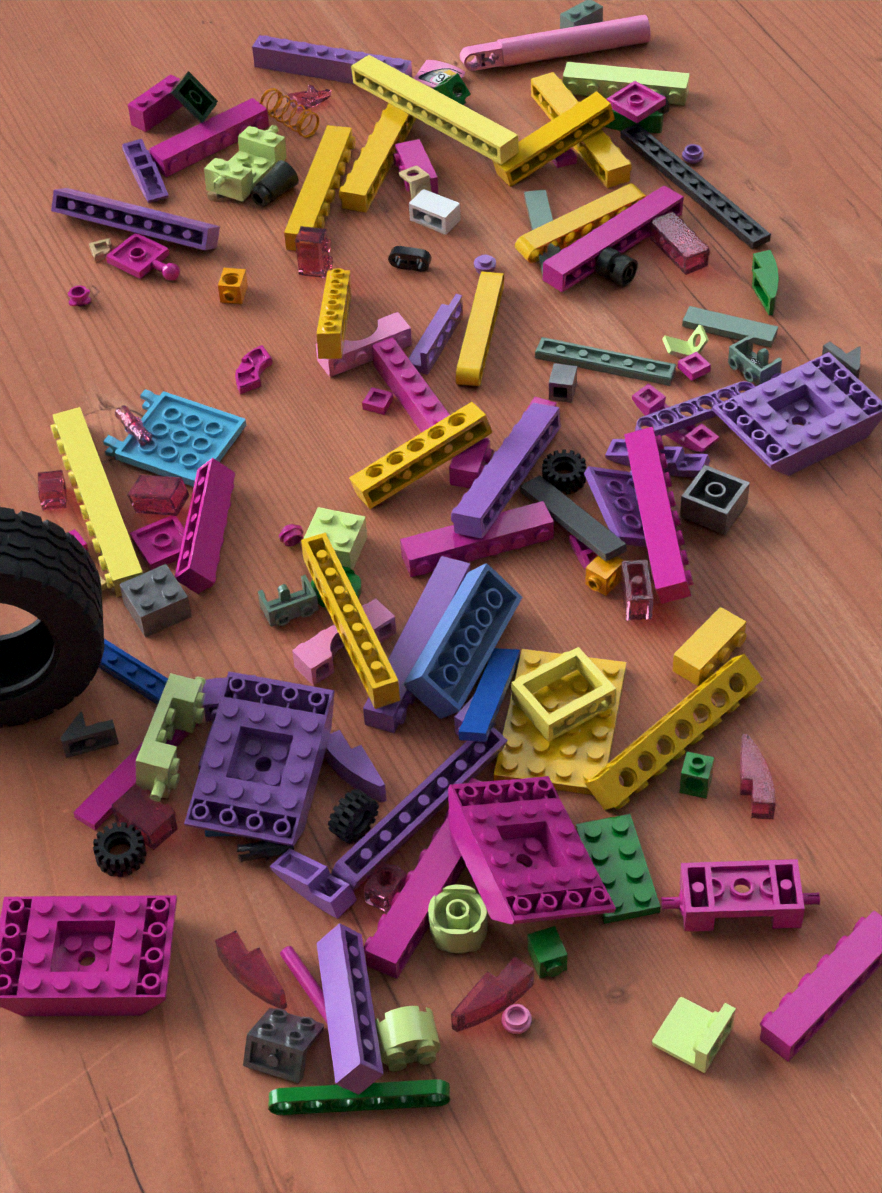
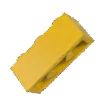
(709, 646)

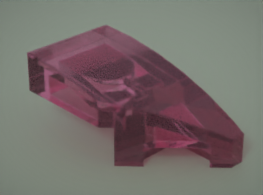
(308, 98)

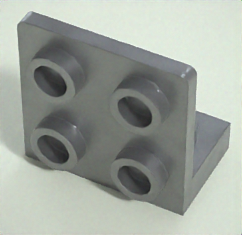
(281, 1044)

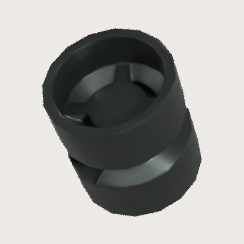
(616, 266)

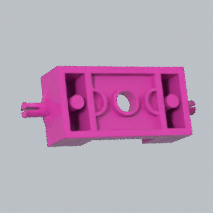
(710, 893)

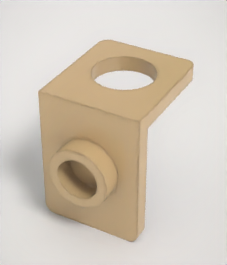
(417, 182)

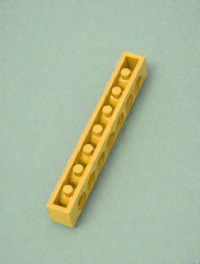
(351, 621)
(606, 784)

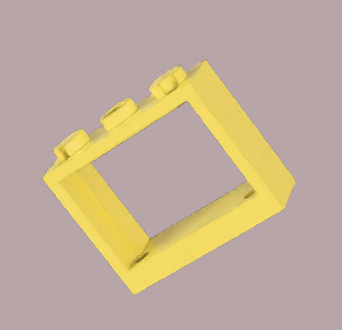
(574, 713)

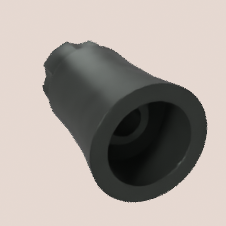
(275, 183)

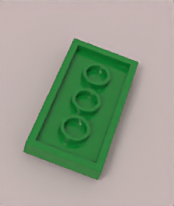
(621, 866)

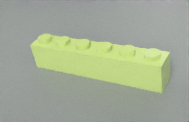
(607, 80)

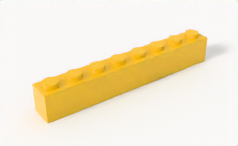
(597, 149)
(375, 159)
(321, 182)

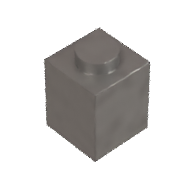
(562, 382)

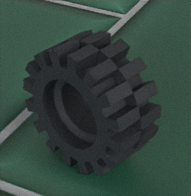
(564, 461)
(353, 816)
(115, 837)

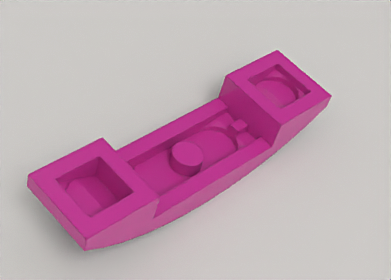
(692, 437)

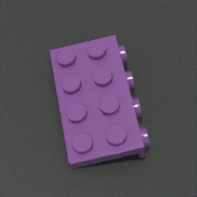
(618, 503)

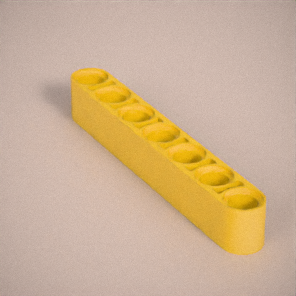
(577, 223)
(480, 329)

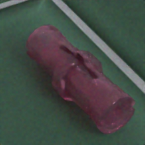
(133, 425)

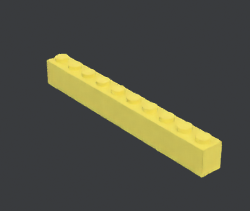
(435, 109)
(97, 498)

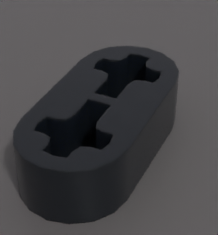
(409, 258)

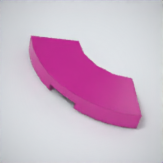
(250, 369)

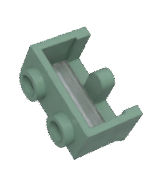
(752, 365)
(289, 605)

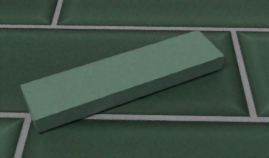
(730, 326)

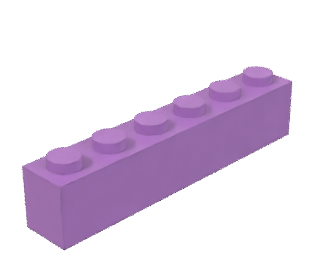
(349, 1009)

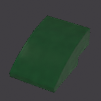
(194, 97)

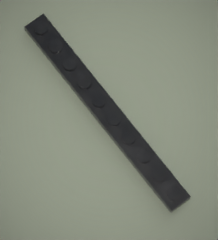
(695, 186)

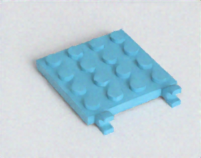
(182, 437)

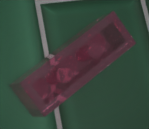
(679, 243)

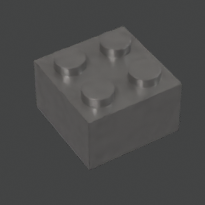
(714, 499)
(155, 600)

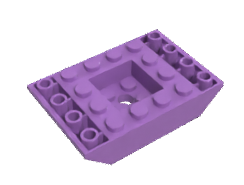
(818, 394)
(255, 724)

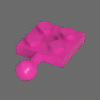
(140, 255)

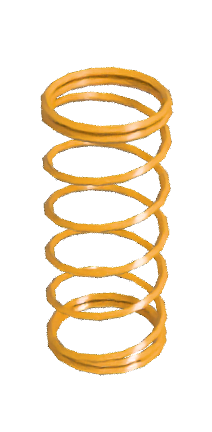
(300, 122)

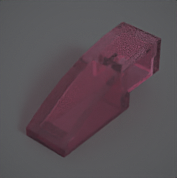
(756, 780)
(250, 969)
(493, 995)

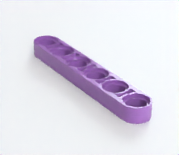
(692, 406)

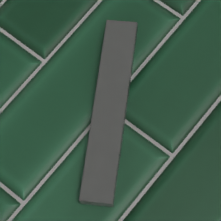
(574, 518)

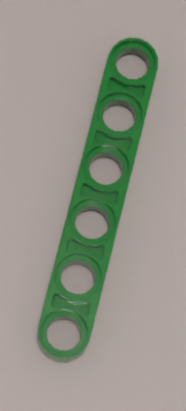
(375, 1097)

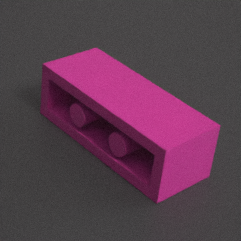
(154, 105)
(413, 154)

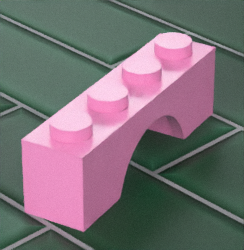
(360, 352)
(316, 655)

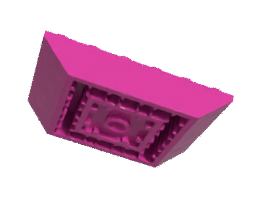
(529, 824)
(51, 935)

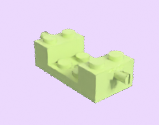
(256, 157)
(177, 709)

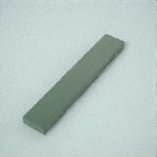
(540, 214)
(606, 361)

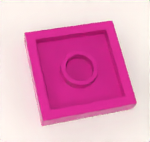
(636, 101)
(159, 541)

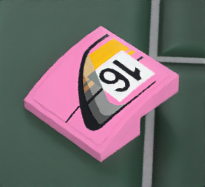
(435, 72)

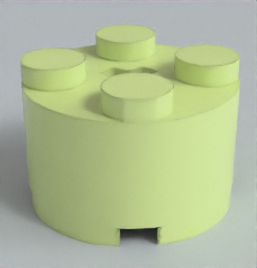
(458, 919)
(407, 1037)

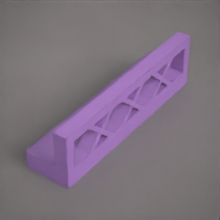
(437, 335)

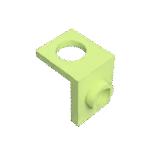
(682, 348)

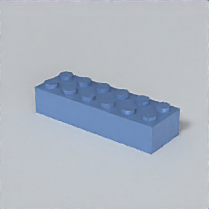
(463, 641)

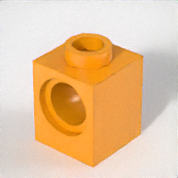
(232, 285)
(603, 575)

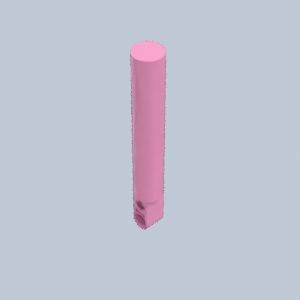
(558, 43)

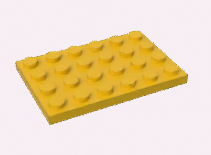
(573, 755)

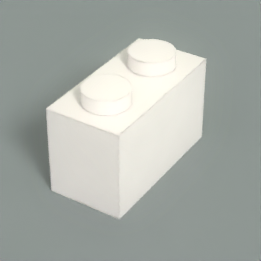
(434, 211)

